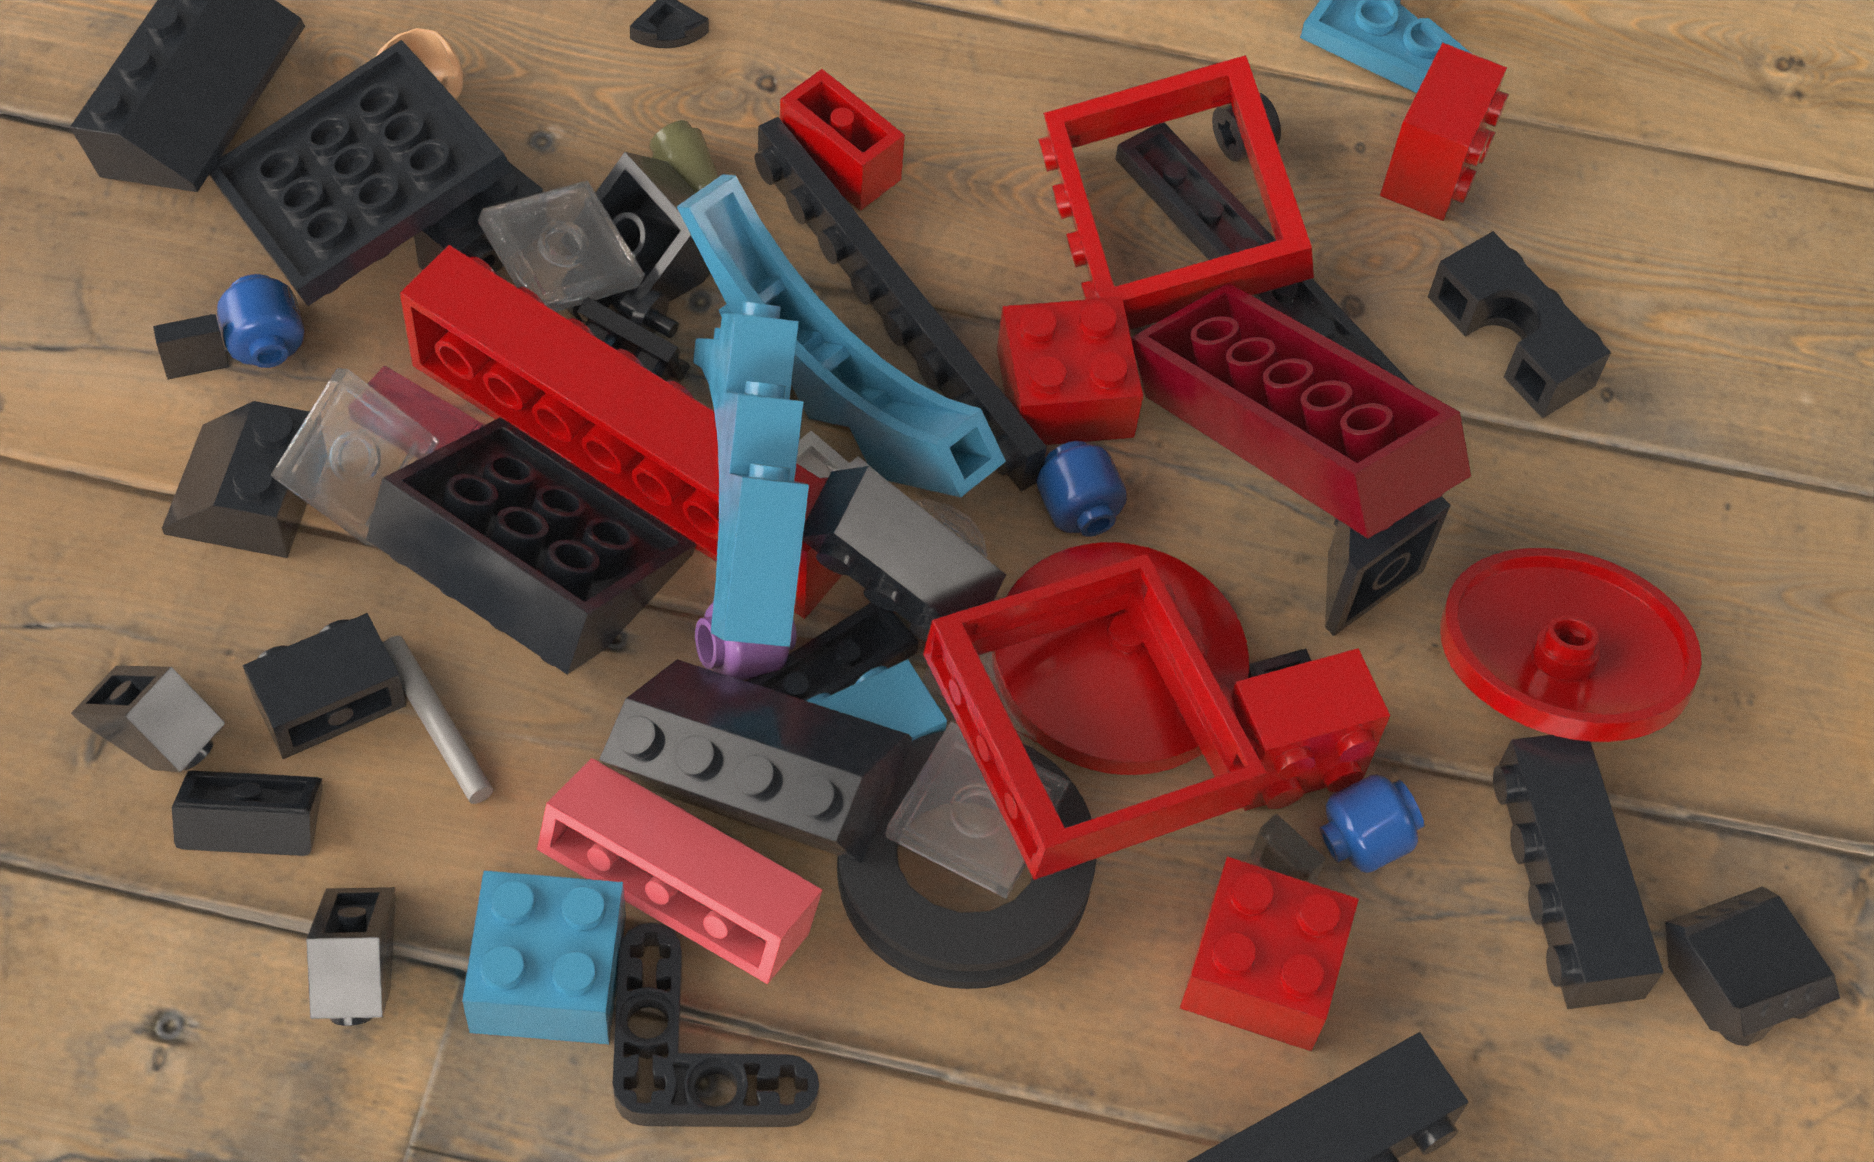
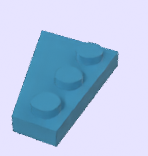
(1378, 37)

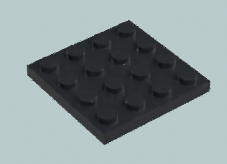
(358, 171)

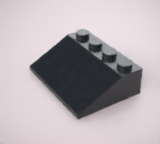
(526, 541)

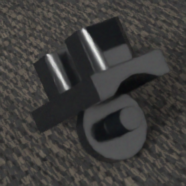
(639, 333)

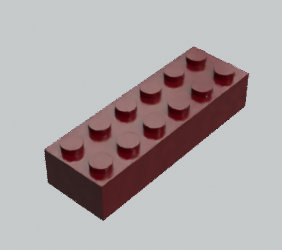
(1303, 409)

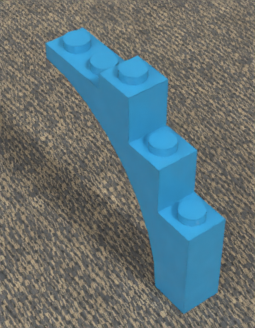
(898, 424)
(757, 458)

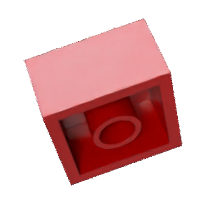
(1446, 132)
(1071, 369)
(1312, 726)
(1270, 954)

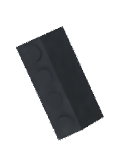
(183, 89)
(758, 757)

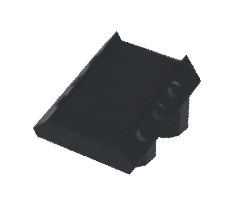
(1748, 965)

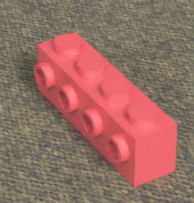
(684, 868)

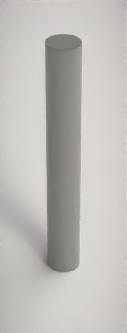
(438, 722)

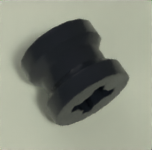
(1228, 133)

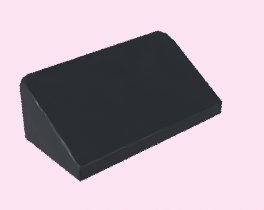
(246, 813)

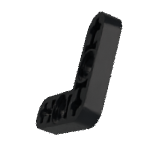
(683, 1071)

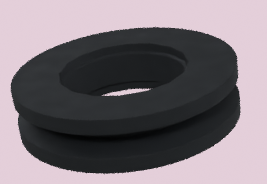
(954, 946)

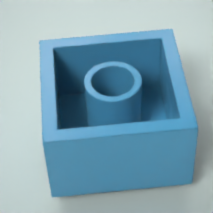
(545, 957)

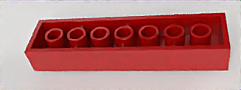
(580, 400)

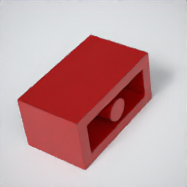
(844, 138)

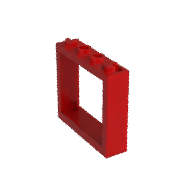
(1161, 295)
(1180, 658)

